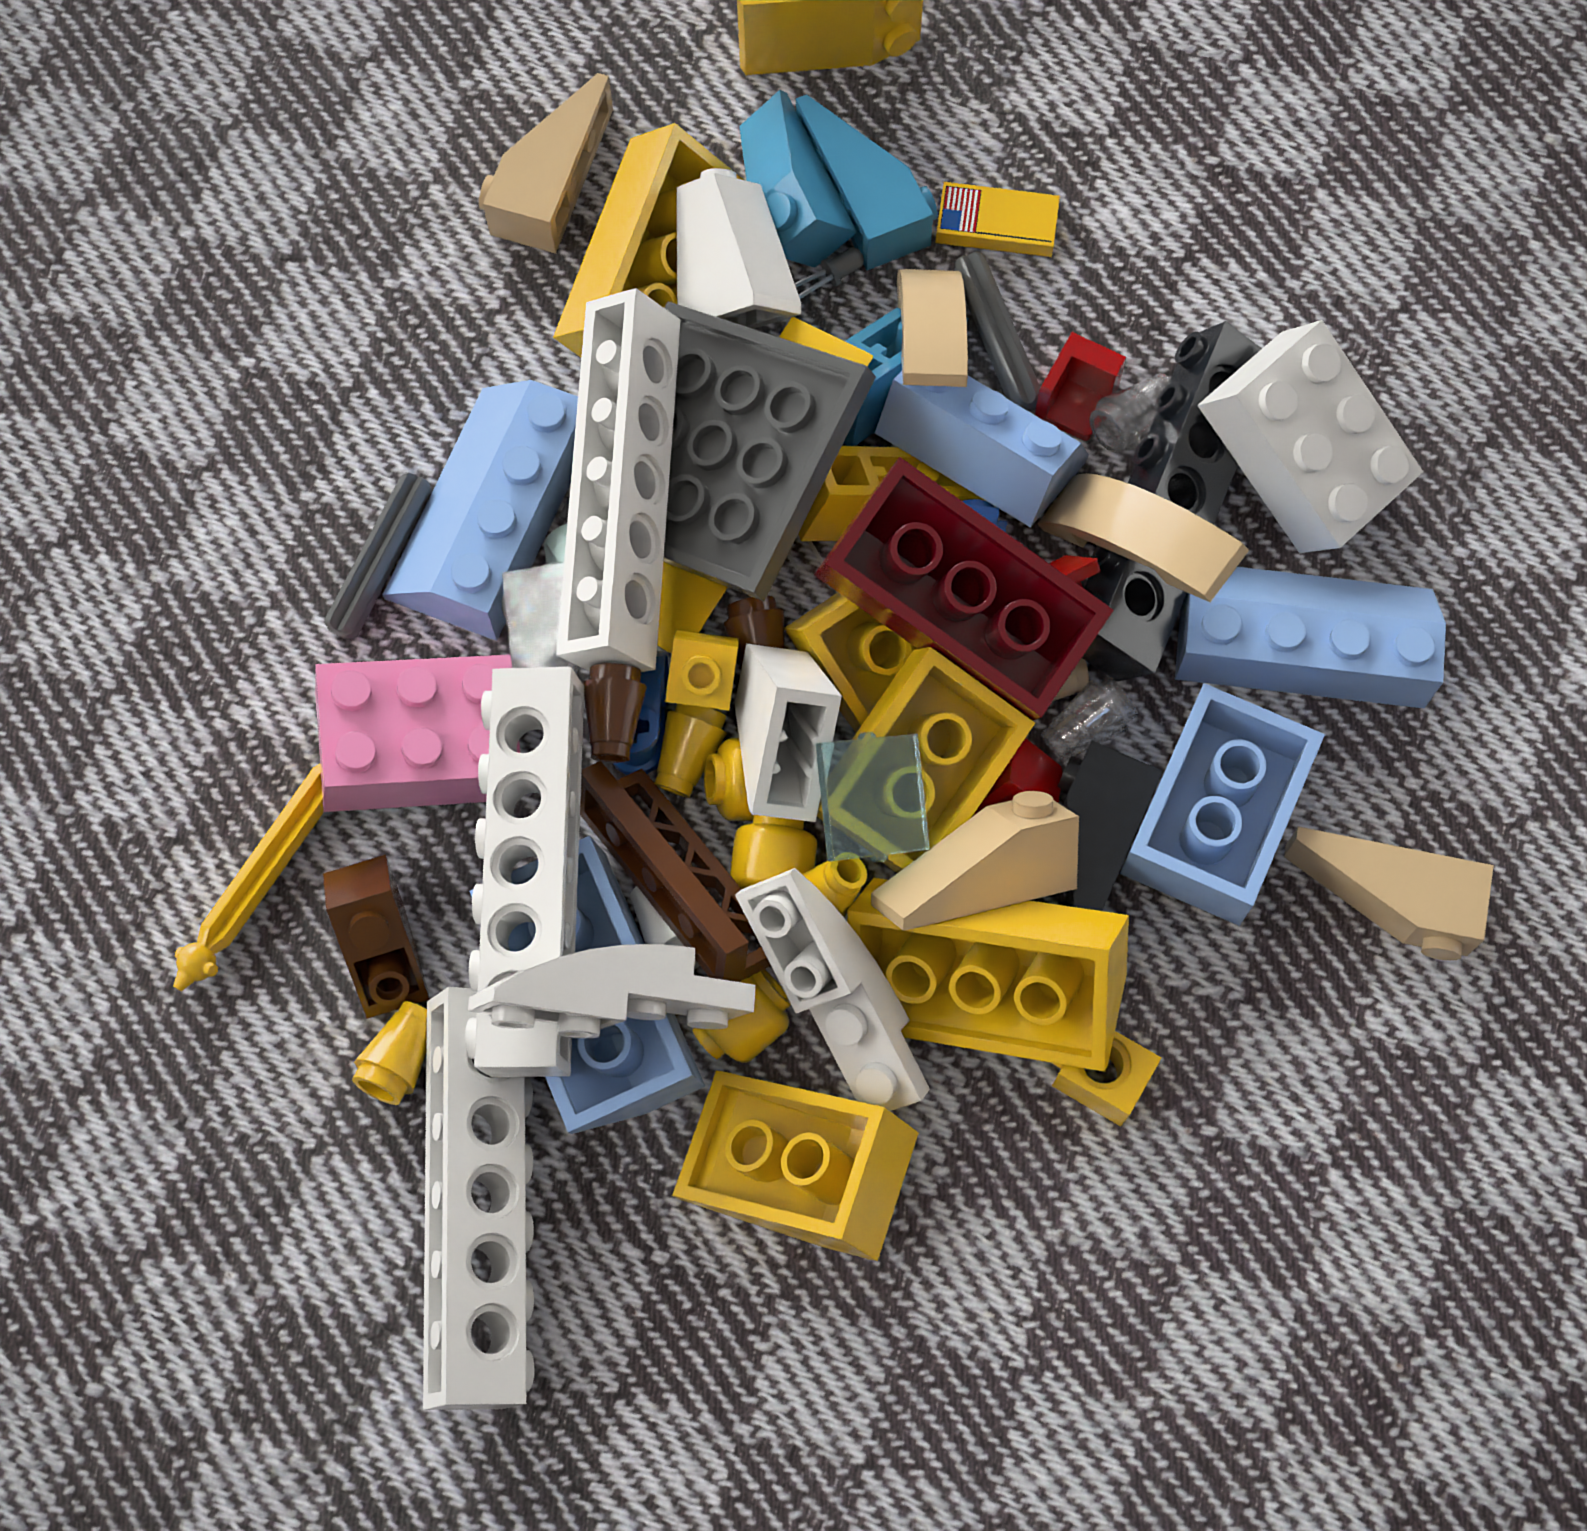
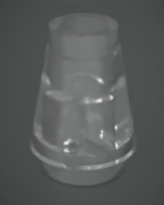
(1127, 415)
(1094, 714)

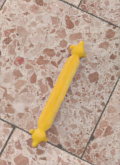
(251, 884)

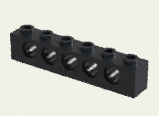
(1185, 465)

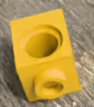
(702, 670)
(1113, 1099)

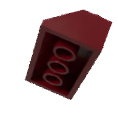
(964, 589)

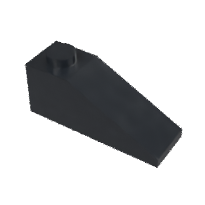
(1111, 799)

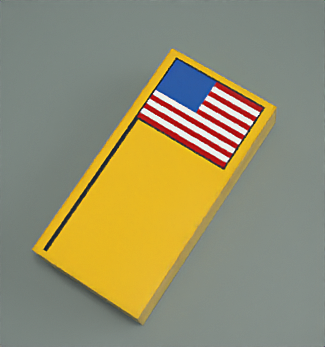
(997, 219)

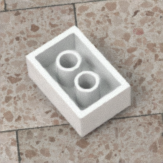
(1311, 438)

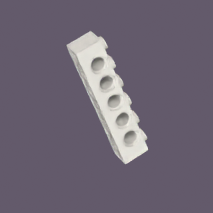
(619, 483)
(519, 703)
(454, 1369)

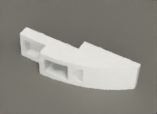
(839, 981)
(613, 983)

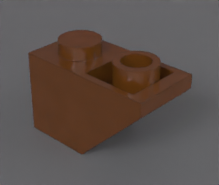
(374, 935)

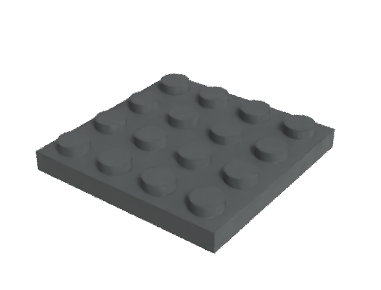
(750, 446)

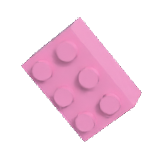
(402, 731)

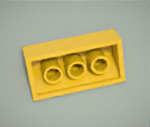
(637, 227)
(1007, 978)

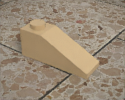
(546, 170)
(989, 862)
(1405, 891)

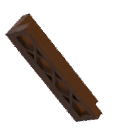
(662, 876)

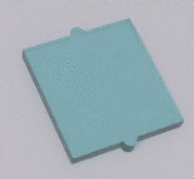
(872, 797)

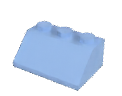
(983, 444)

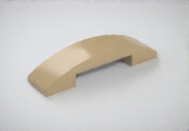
(933, 327)
(1147, 530)

